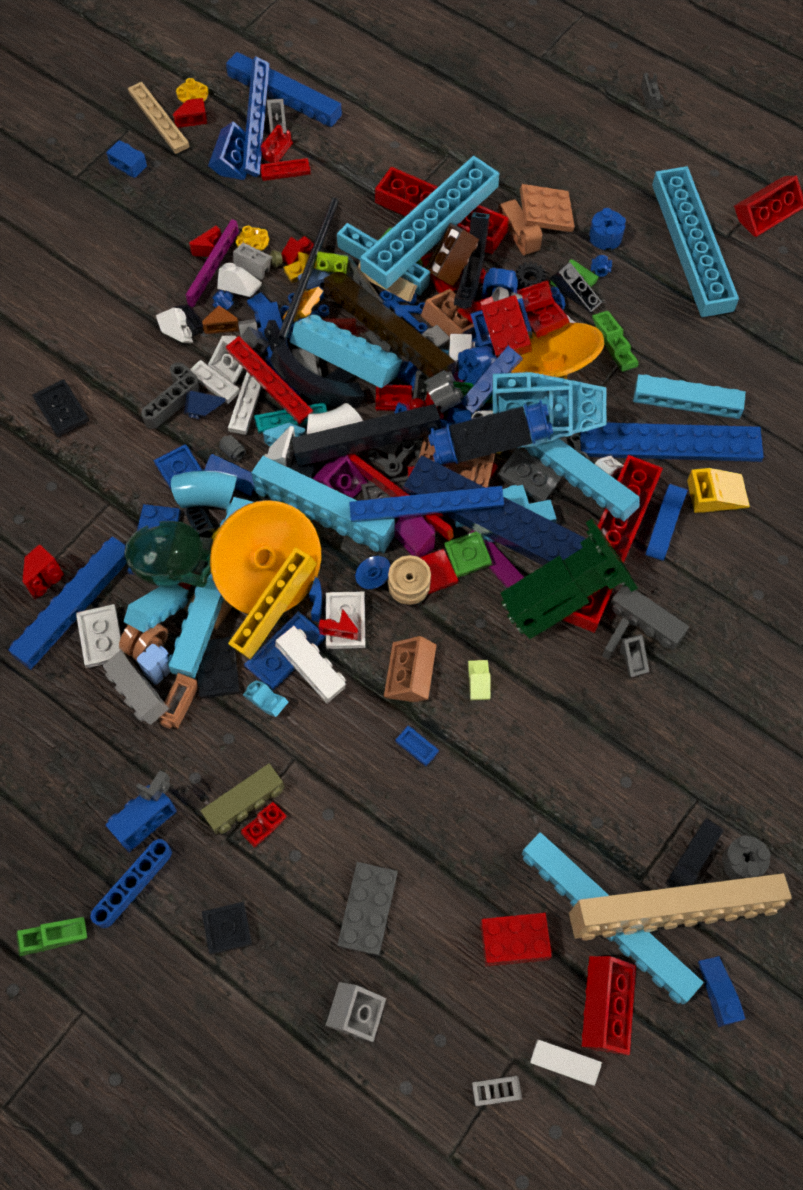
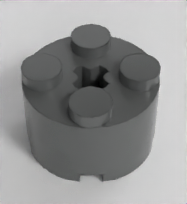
(444, 391)
(751, 848)

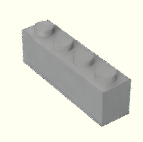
(135, 688)

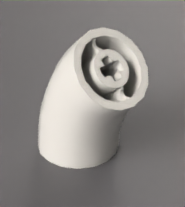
(335, 418)

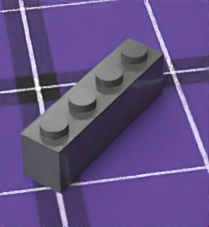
(649, 617)

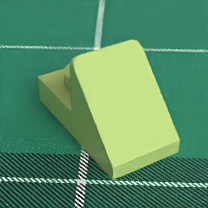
(479, 680)

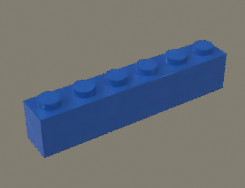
(270, 312)

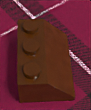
(452, 254)

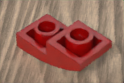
(264, 824)

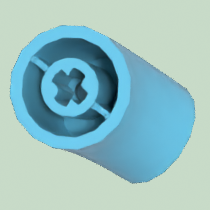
(203, 489)

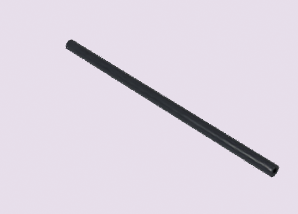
(291, 313)

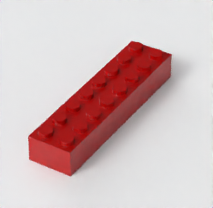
(405, 192)

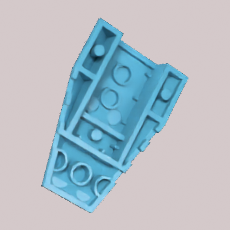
(570, 404)

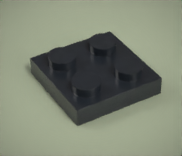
(226, 928)

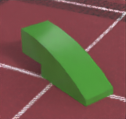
(51, 936)

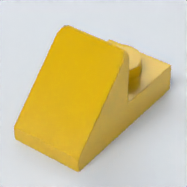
(295, 269)

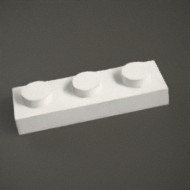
(215, 382)

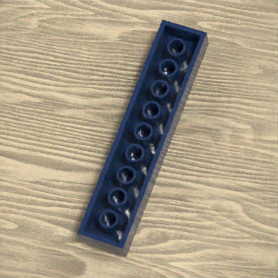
(508, 525)

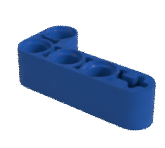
(666, 522)

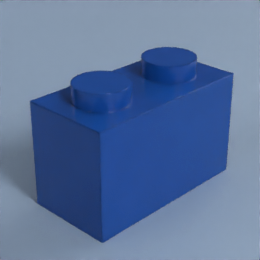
(126, 159)

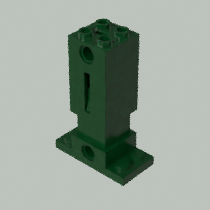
(565, 584)

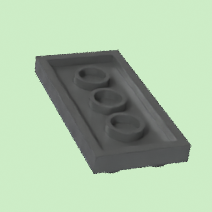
(367, 909)

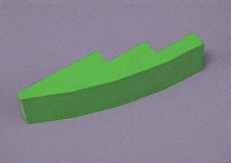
(615, 341)

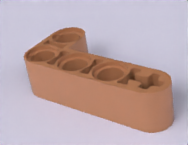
(526, 237)

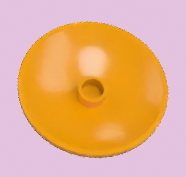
(562, 350)
(255, 546)

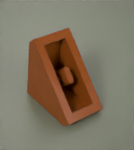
(220, 322)

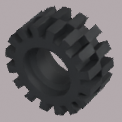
(529, 270)

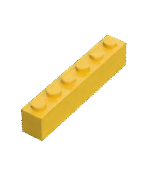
(272, 603)

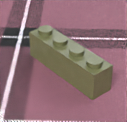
(243, 799)

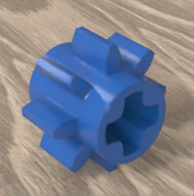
(601, 265)
(223, 299)

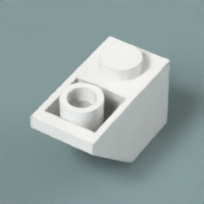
(173, 324)

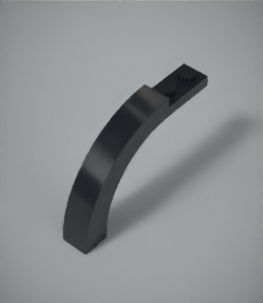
(472, 271)
(304, 380)

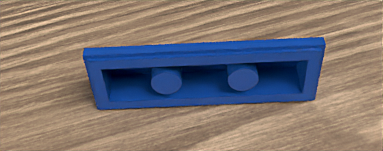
(244, 480)

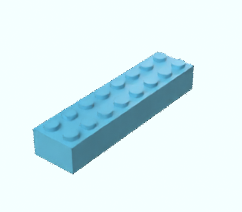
(319, 503)

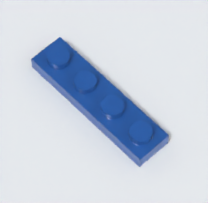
(483, 388)

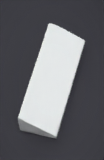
(566, 1062)

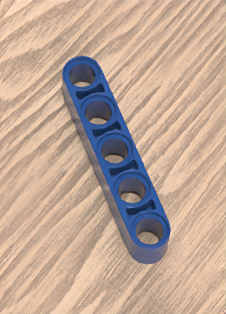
(130, 894)

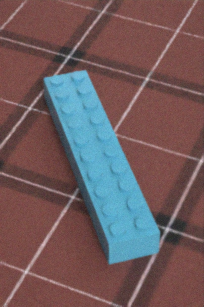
(428, 222)
(695, 242)

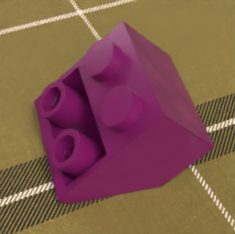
(415, 535)

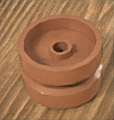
(135, 641)

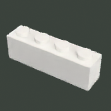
(310, 664)

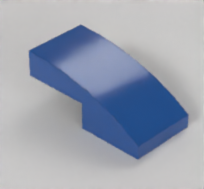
(316, 597)

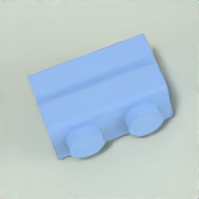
(154, 663)

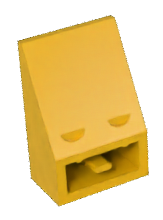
(716, 490)

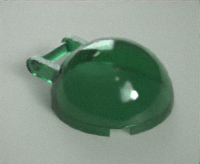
(167, 555)

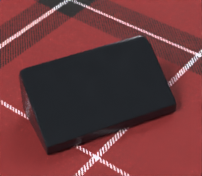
(192, 320)

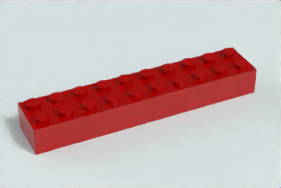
(641, 479)

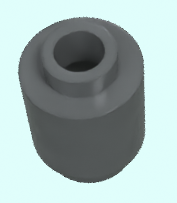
(232, 448)

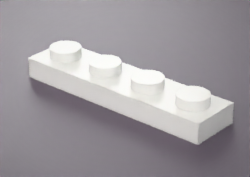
(245, 405)

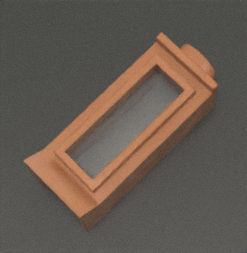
(178, 701)

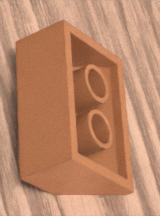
(442, 312)
(410, 670)

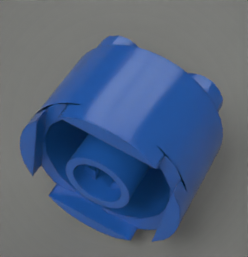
(607, 229)
(499, 278)
(474, 363)

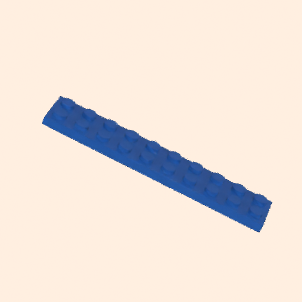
(674, 442)

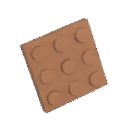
(546, 208)

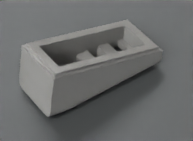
(478, 1095)

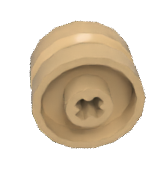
(409, 579)

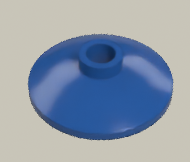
(372, 572)

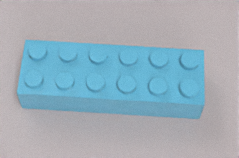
(346, 350)

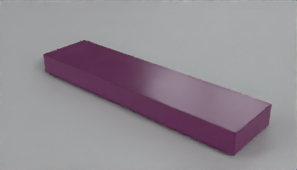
(501, 566)

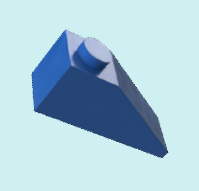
(721, 992)

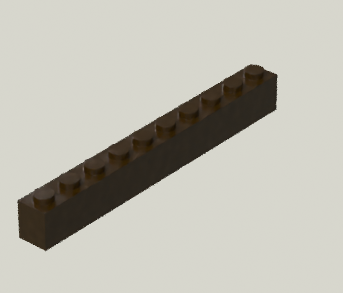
(387, 325)

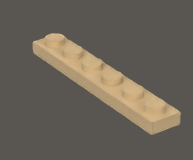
(158, 117)

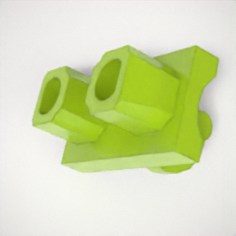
(331, 262)

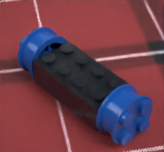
(490, 434)

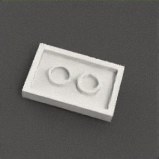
(354, 606)
(99, 634)

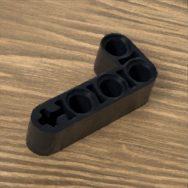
(695, 855)

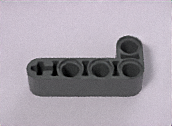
(154, 413)

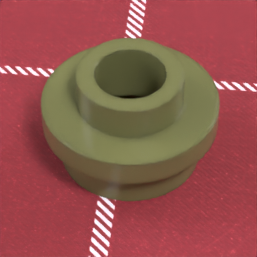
(276, 258)

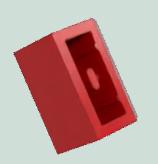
(40, 571)

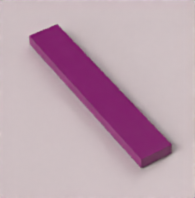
(212, 263)

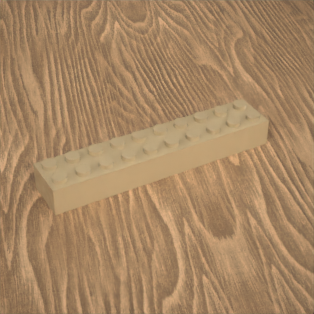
(679, 906)

